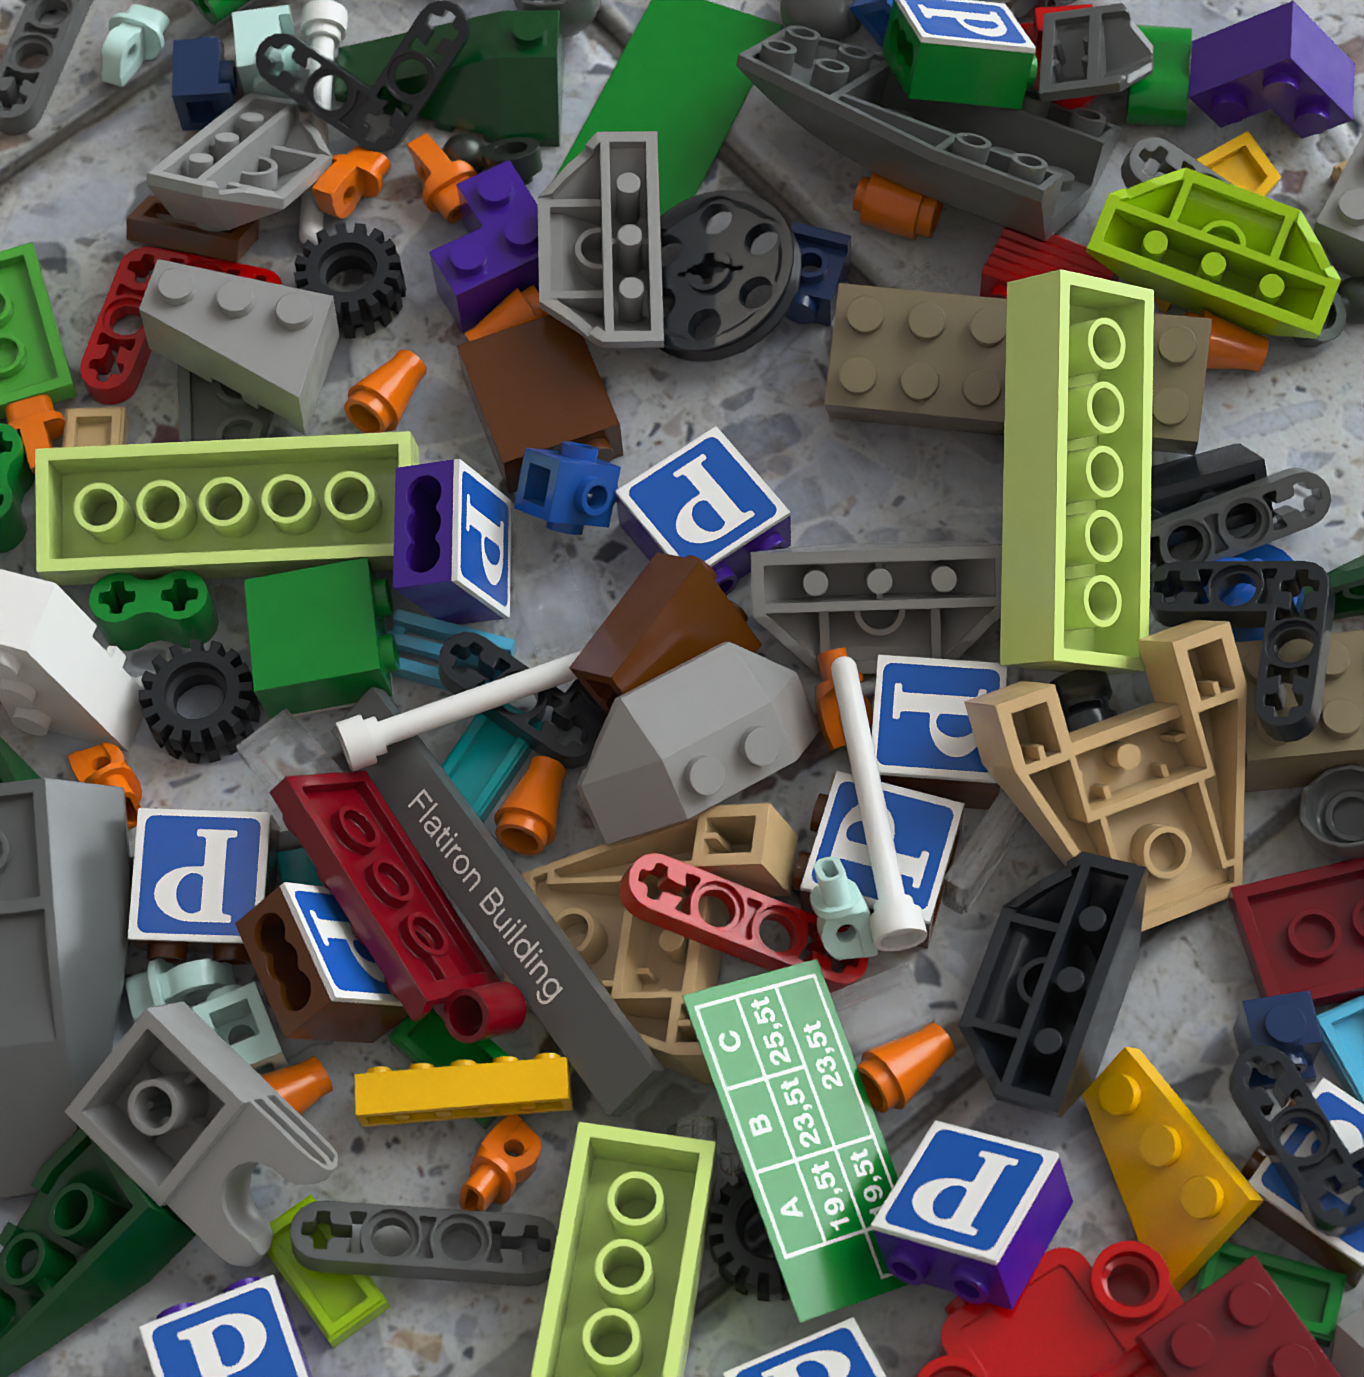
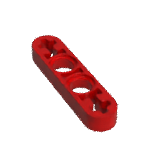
(745, 911)

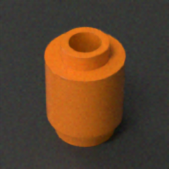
(895, 208)

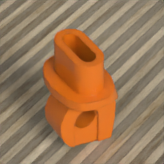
(439, 177)
(349, 179)
(36, 423)
(827, 704)
(107, 766)
(493, 1171)

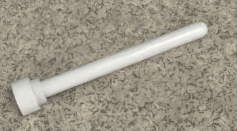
(324, 28)
(368, 738)
(896, 919)

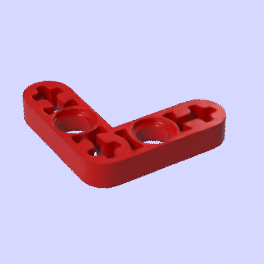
(124, 300)

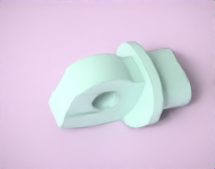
(131, 40)
(840, 903)
(171, 984)

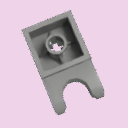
(194, 1126)

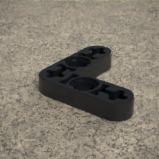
(362, 97)
(1269, 609)
(570, 709)
(1303, 1176)

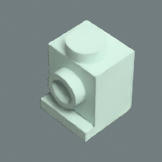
(249, 31)
(241, 1011)

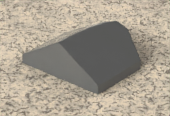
(1092, 53)

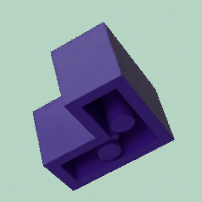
(1273, 64)
(496, 254)

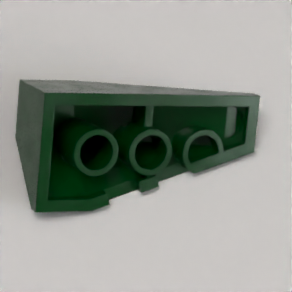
(498, 86)
(78, 1250)

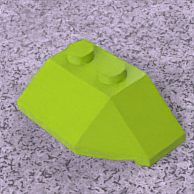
(1218, 252)

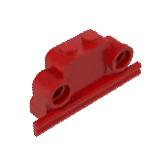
(1065, 1321)

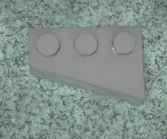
(244, 333)

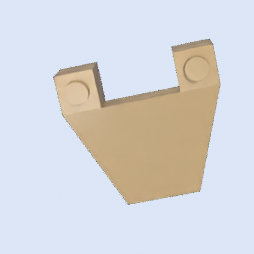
(1143, 784)
(643, 963)

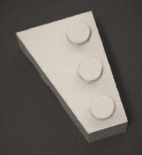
(57, 672)

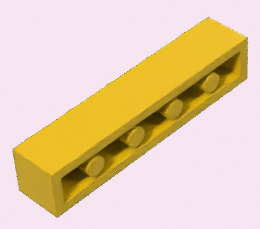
(463, 1090)

